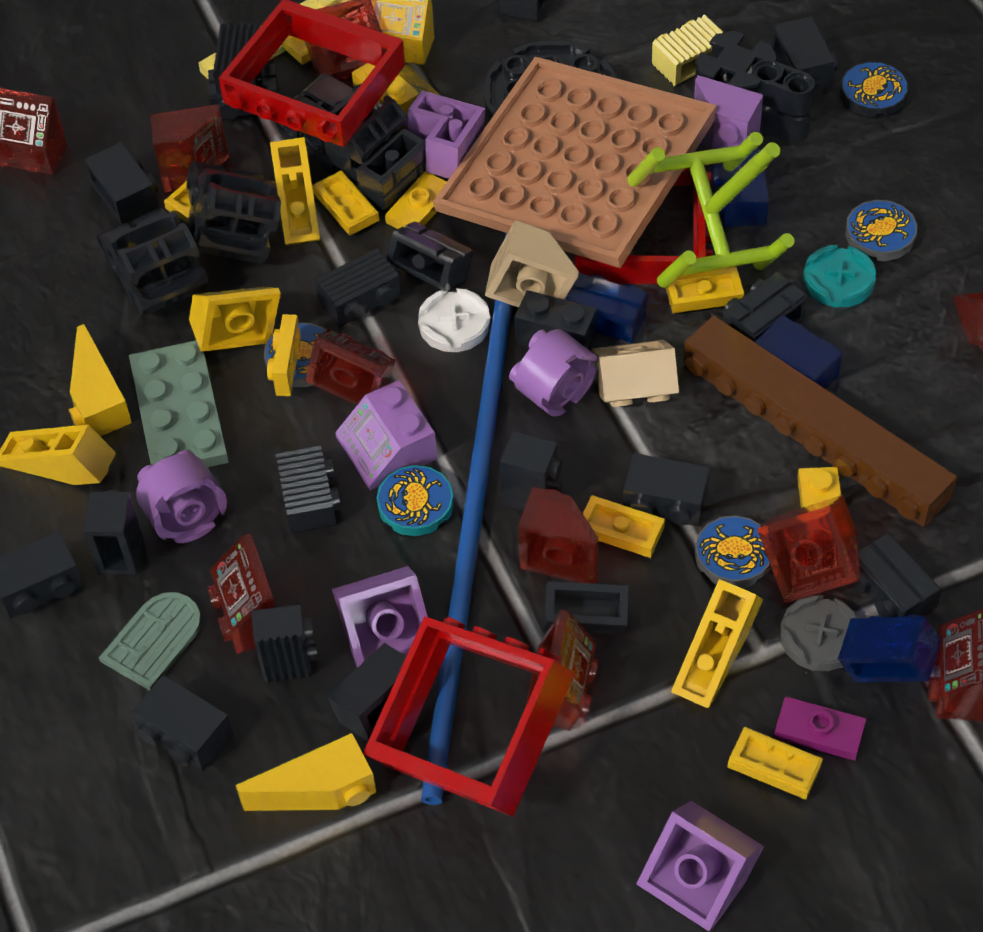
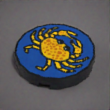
(874, 89)

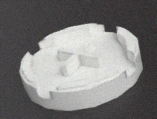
(454, 320)

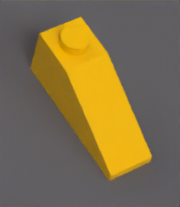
(295, 191)
(94, 390)
(61, 454)
(716, 643)
(315, 781)

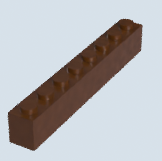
(819, 421)

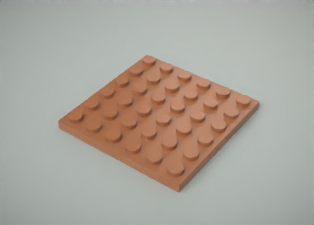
(564, 156)

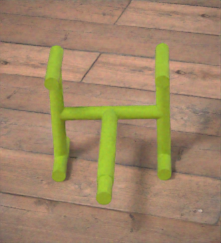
(712, 204)

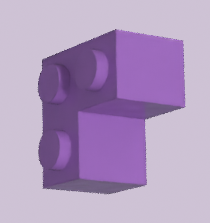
(447, 128)

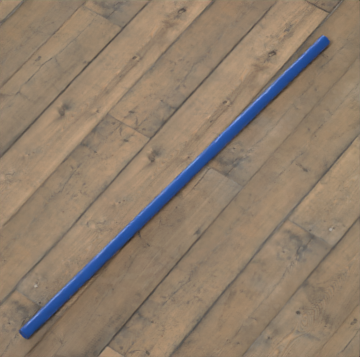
(468, 544)

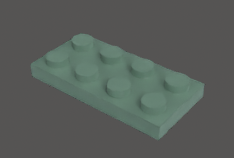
(178, 403)

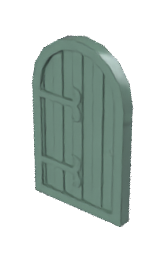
(154, 638)

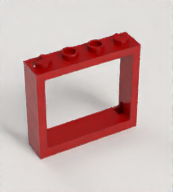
(330, 33)
(648, 268)
(414, 685)

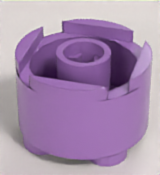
(554, 371)
(180, 497)

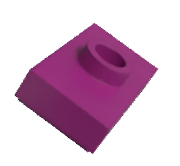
(819, 728)

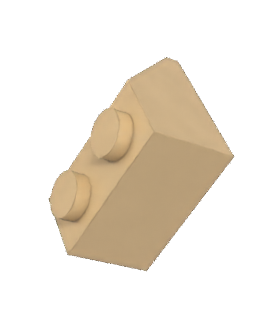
(530, 262)
(636, 372)

